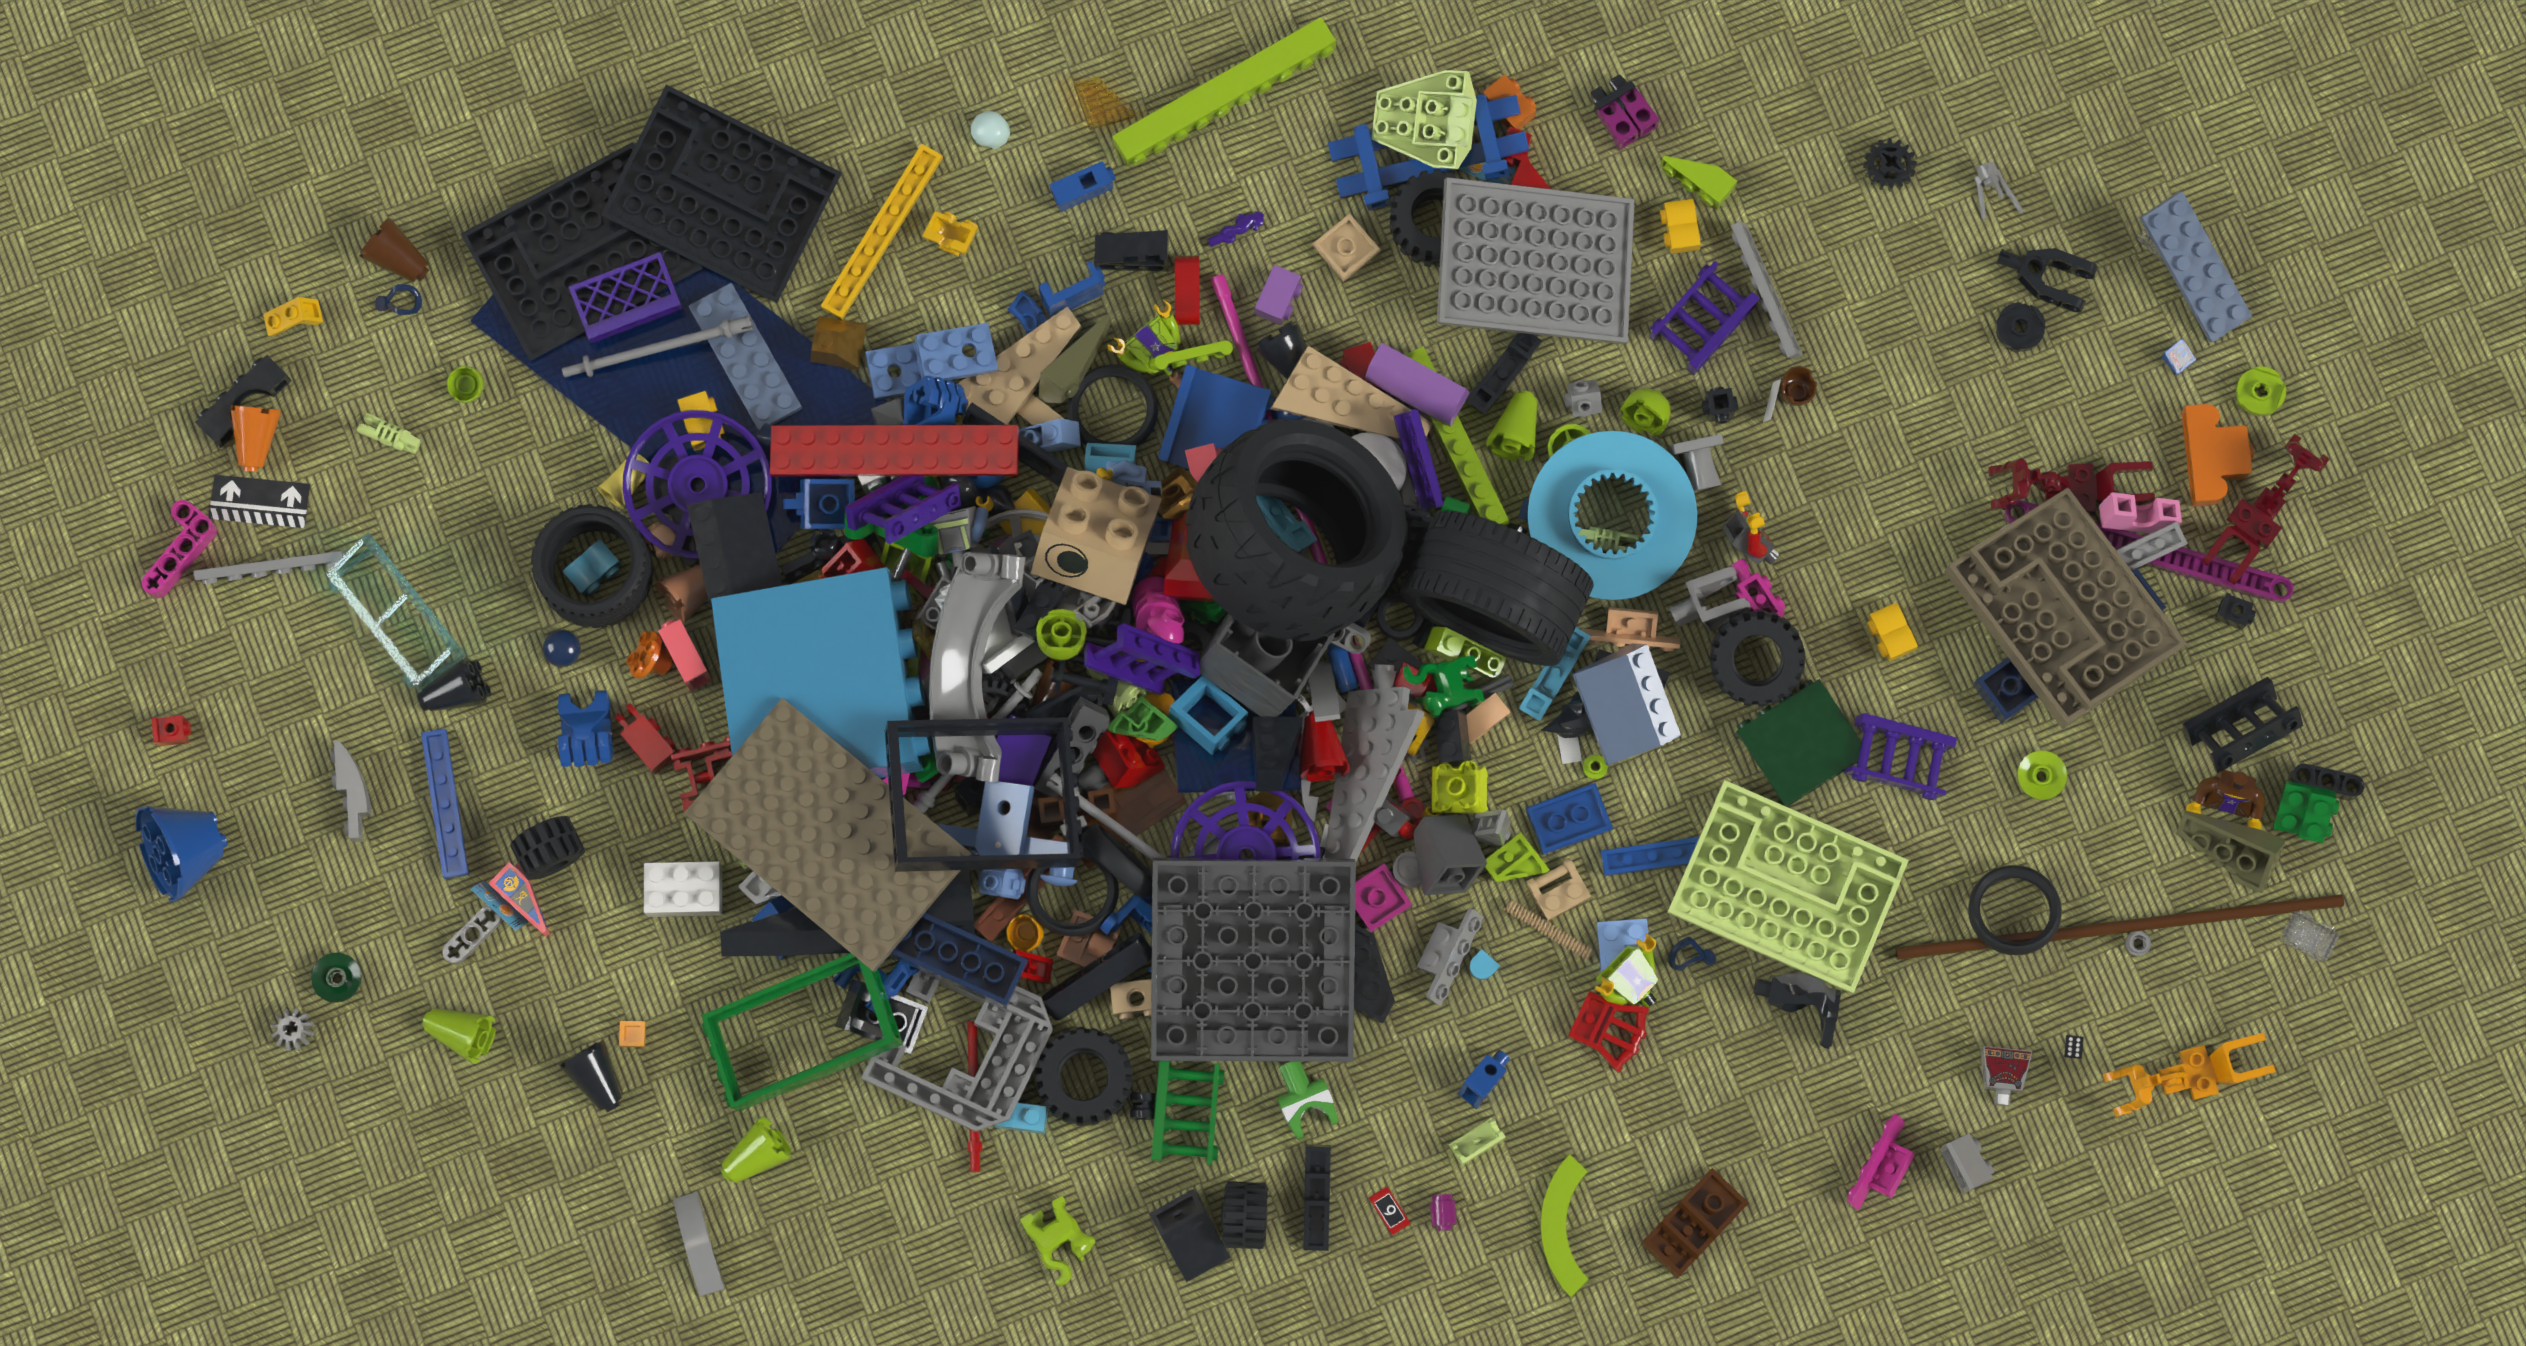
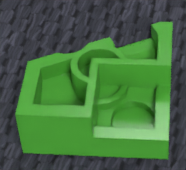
(1143, 721)

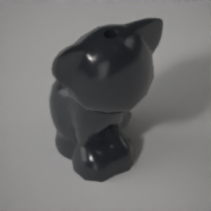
(968, 491)

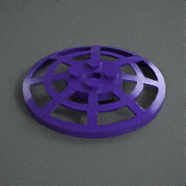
(686, 470)
(1246, 836)

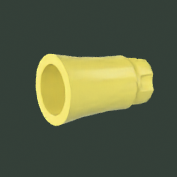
(613, 486)

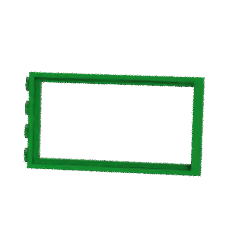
(719, 1051)

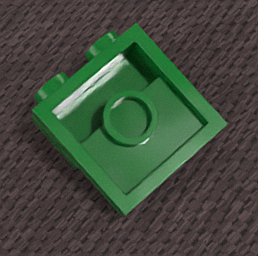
(2306, 811)

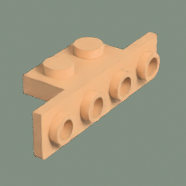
(1630, 627)

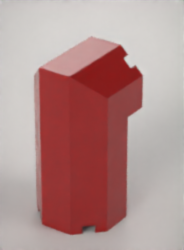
(1180, 576)

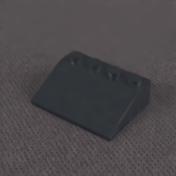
(734, 545)

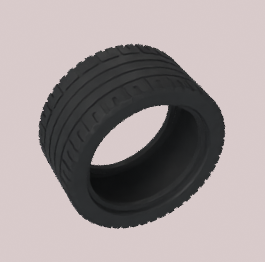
(1497, 587)

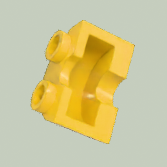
(949, 234)

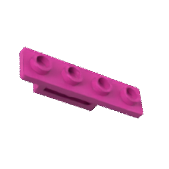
(1885, 1166)

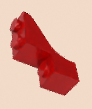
(1526, 174)

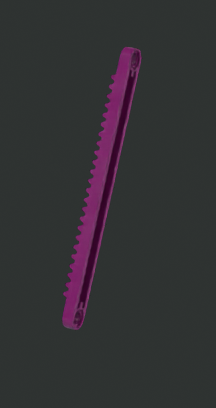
(2189, 564)

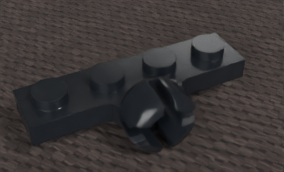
(822, 551)

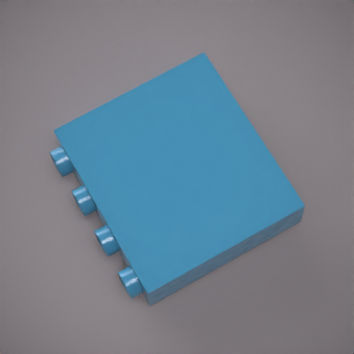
(831, 654)

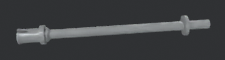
(726, 329)
(927, 798)
(1106, 820)

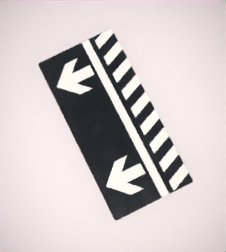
(259, 501)

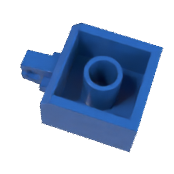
(822, 502)

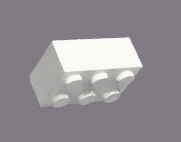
(683, 889)

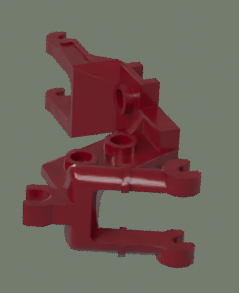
(2080, 480)
(2255, 522)

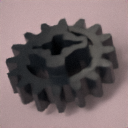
(1897, 171)

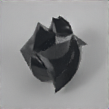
(1572, 720)

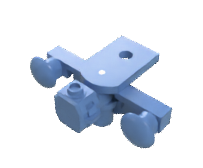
(1008, 836)

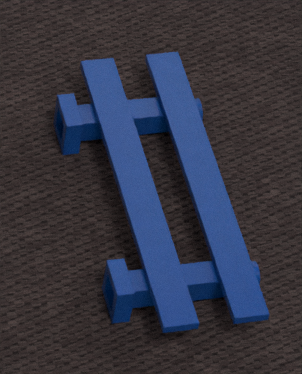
(1375, 179)

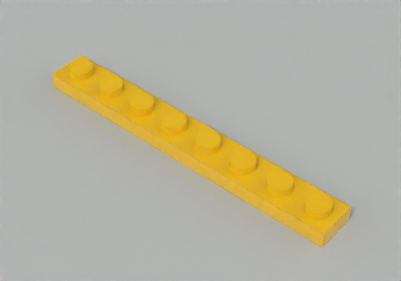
(881, 231)

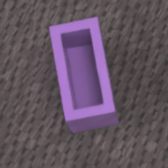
(1278, 295)

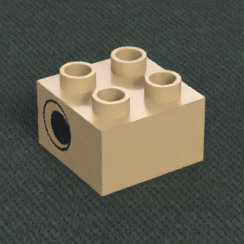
(1096, 535)

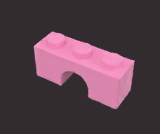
(2122, 513)

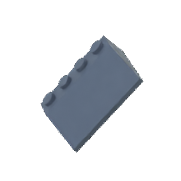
(1626, 703)

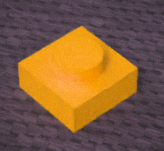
(632, 1034)

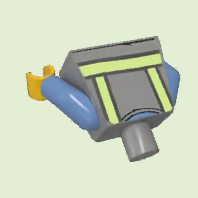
(962, 529)

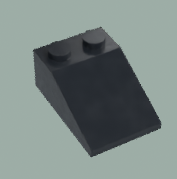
(863, 1022)

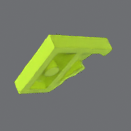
(1514, 860)

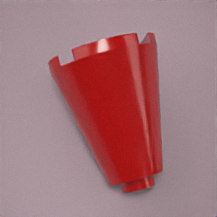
(1321, 751)

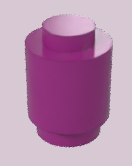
(1443, 1212)

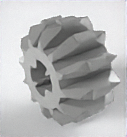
(288, 1022)

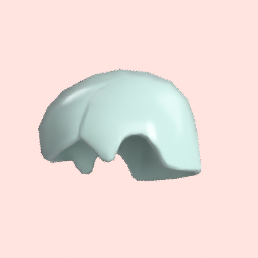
(990, 130)

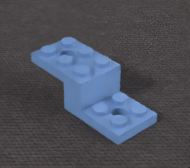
(931, 355)

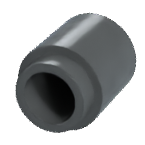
(1091, 779)

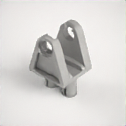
(1699, 589)

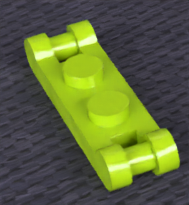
(1180, 358)

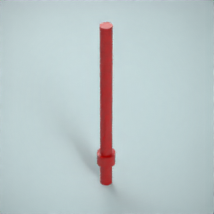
(974, 1146)

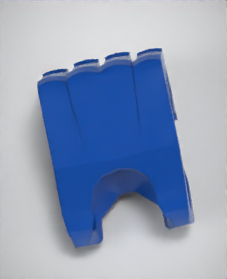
(933, 402)
(585, 731)

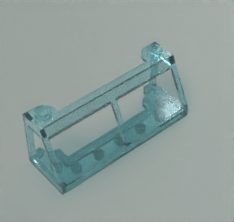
(338, 585)

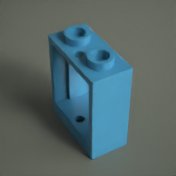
(1183, 704)

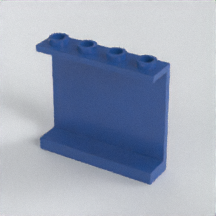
(1212, 411)

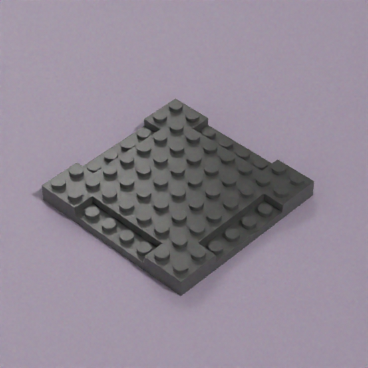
(1253, 959)

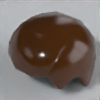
(1798, 386)

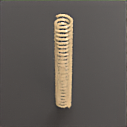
(1553, 934)

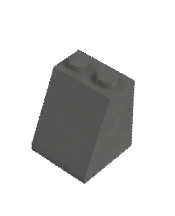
(1447, 854)

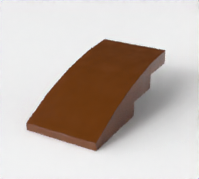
(1694, 1223)

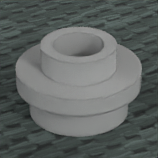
(2145, 940)

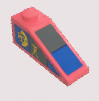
(520, 894)

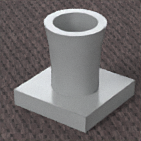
(1699, 461)

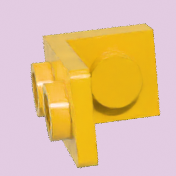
(292, 313)

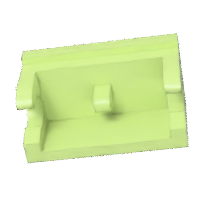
(1477, 1141)

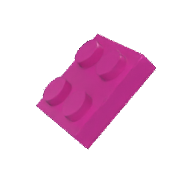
(1379, 898)

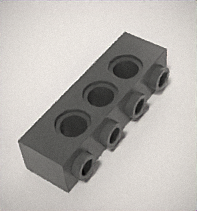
(1083, 714)

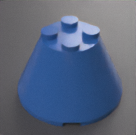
(178, 846)

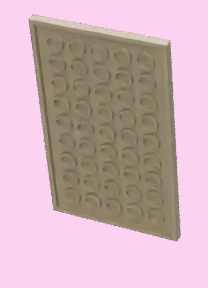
(823, 834)

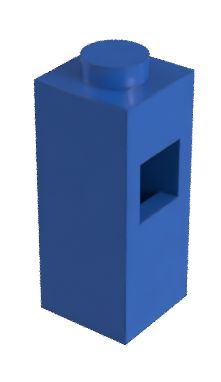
(1082, 186)

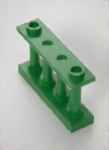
(1164, 1123)

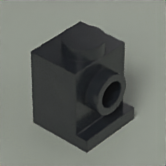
(2227, 615)

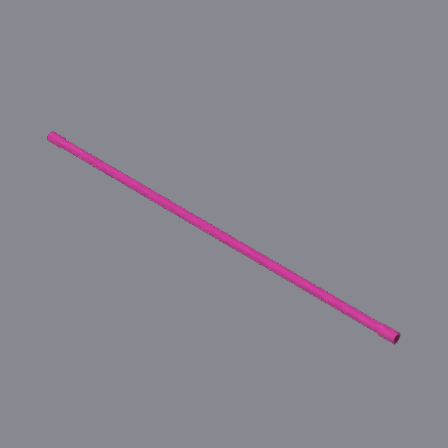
(1224, 296)

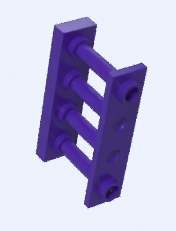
(1711, 339)
(896, 494)
(1146, 646)
(1916, 737)

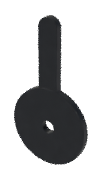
(661, 489)

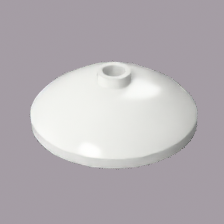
(1387, 453)

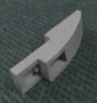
(350, 781)

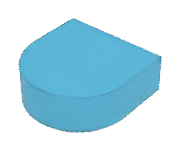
(1483, 966)

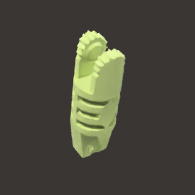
(389, 434)
(1607, 538)

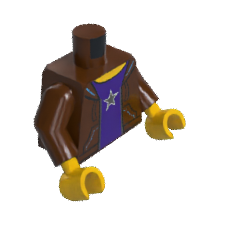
(2232, 794)

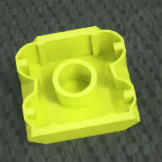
(1459, 788)

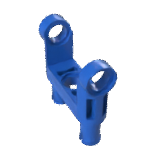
(1135, 907)
(892, 982)

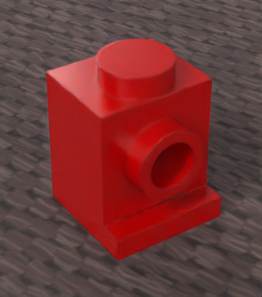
(178, 736)

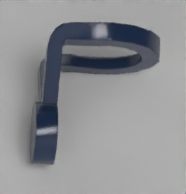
(383, 302)
(1706, 955)

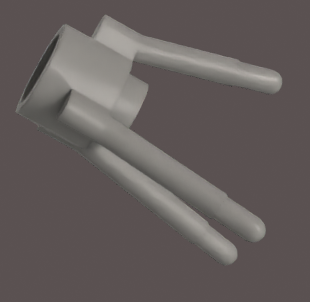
(1990, 177)

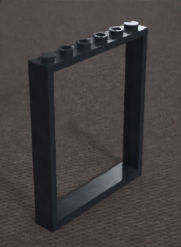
(982, 727)

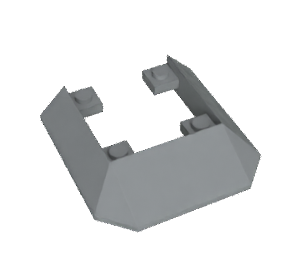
(1003, 1075)

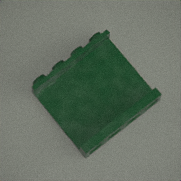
(1801, 742)

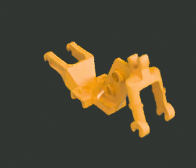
(2195, 1073)

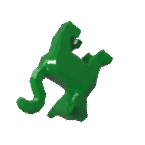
(1449, 683)

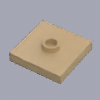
(1346, 247)

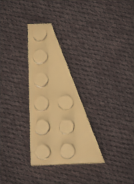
(1020, 367)
(1338, 397)

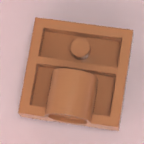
(1088, 947)

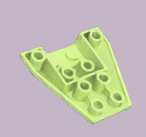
(1428, 118)

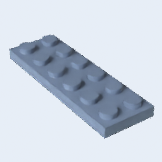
(2195, 266)
(746, 359)

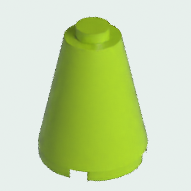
(1516, 428)
(461, 1031)
(756, 1152)

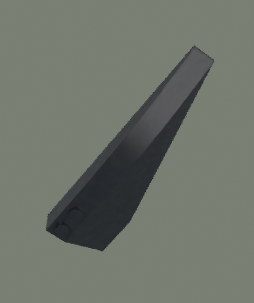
(798, 935)

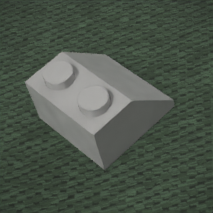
(1967, 1163)

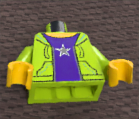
(1154, 339)
(1630, 975)

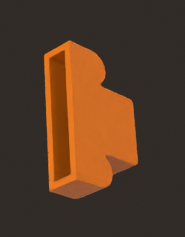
(2213, 454)

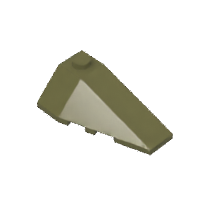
(1066, 372)
(2240, 849)

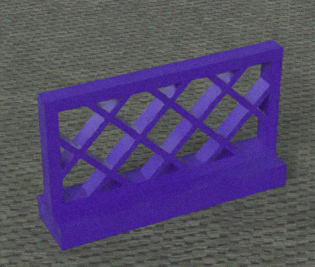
(633, 317)
(1418, 459)

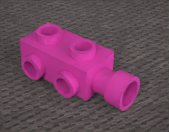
(1761, 584)

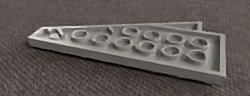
(1375, 743)

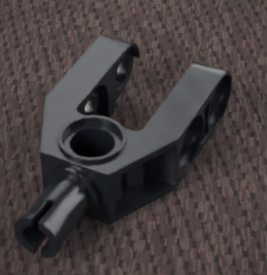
(2054, 258)

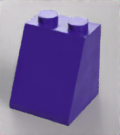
(1021, 756)

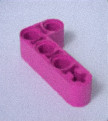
(174, 551)

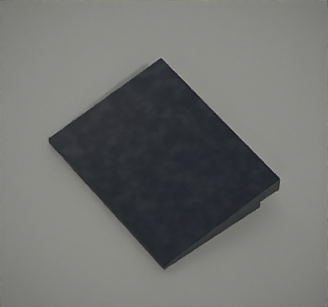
(721, 193)
(561, 240)

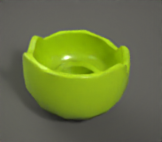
(465, 384)

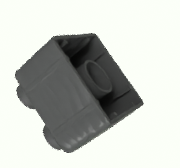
(1259, 668)

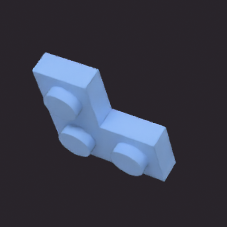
(1616, 935)

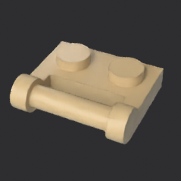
(1562, 897)

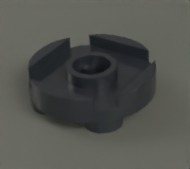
(2025, 314)

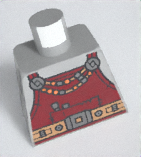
(2004, 1071)

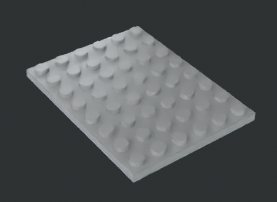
(1535, 261)

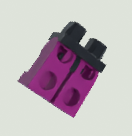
(1624, 112)

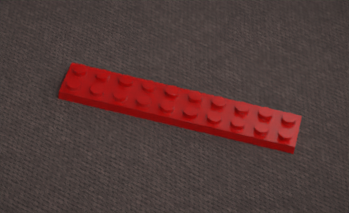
(895, 450)

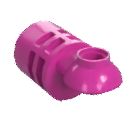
(1157, 612)

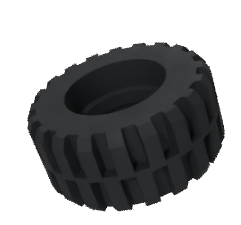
(1402, 209)
(1762, 691)
(1077, 1042)

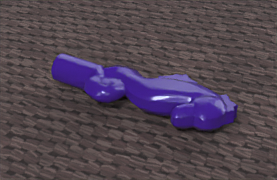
(1243, 224)

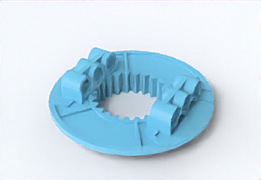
(1669, 501)

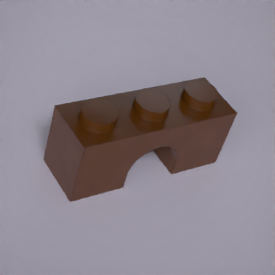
(1052, 808)

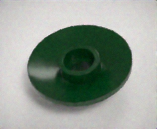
(327, 968)

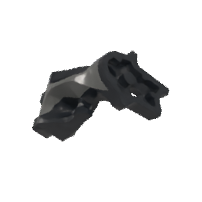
(1795, 991)

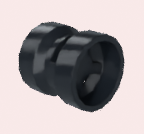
(1142, 1106)

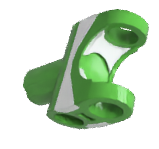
(1303, 1097)

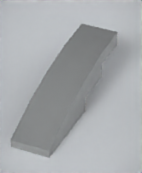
(1323, 692)

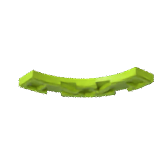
(1554, 1226)

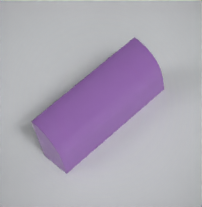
(1416, 384)

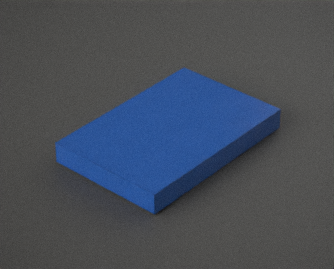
(1569, 818)

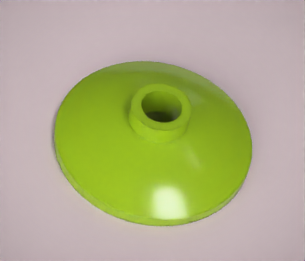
(2050, 766)

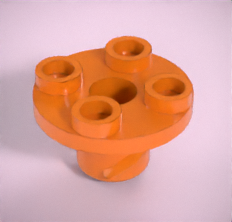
(649, 656)

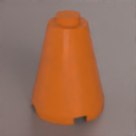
(253, 434)

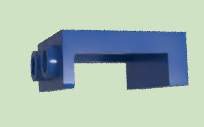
(1074, 295)

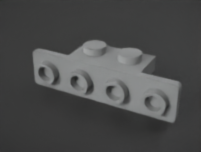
(1446, 952)

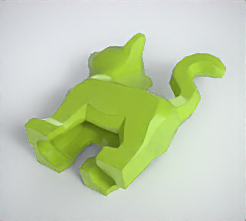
(1055, 1234)

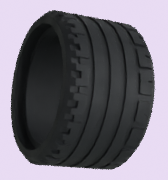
(572, 524)

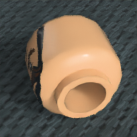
(665, 535)

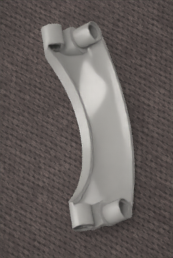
(955, 687)

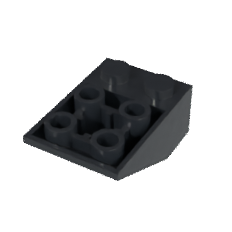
(1189, 1235)

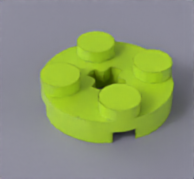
(2272, 384)

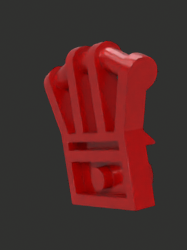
(1594, 1021)

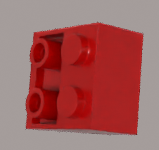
(852, 558)
(1126, 759)

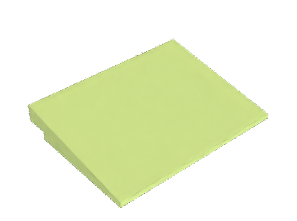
(1788, 886)

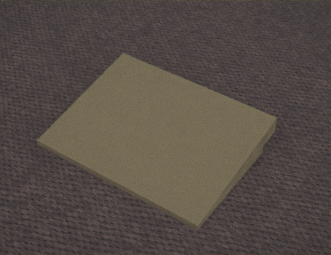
(2064, 607)

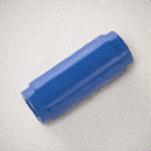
(1342, 669)

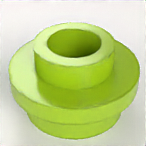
(1591, 773)

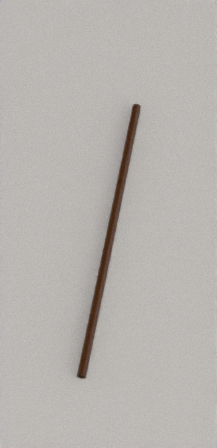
(2130, 925)

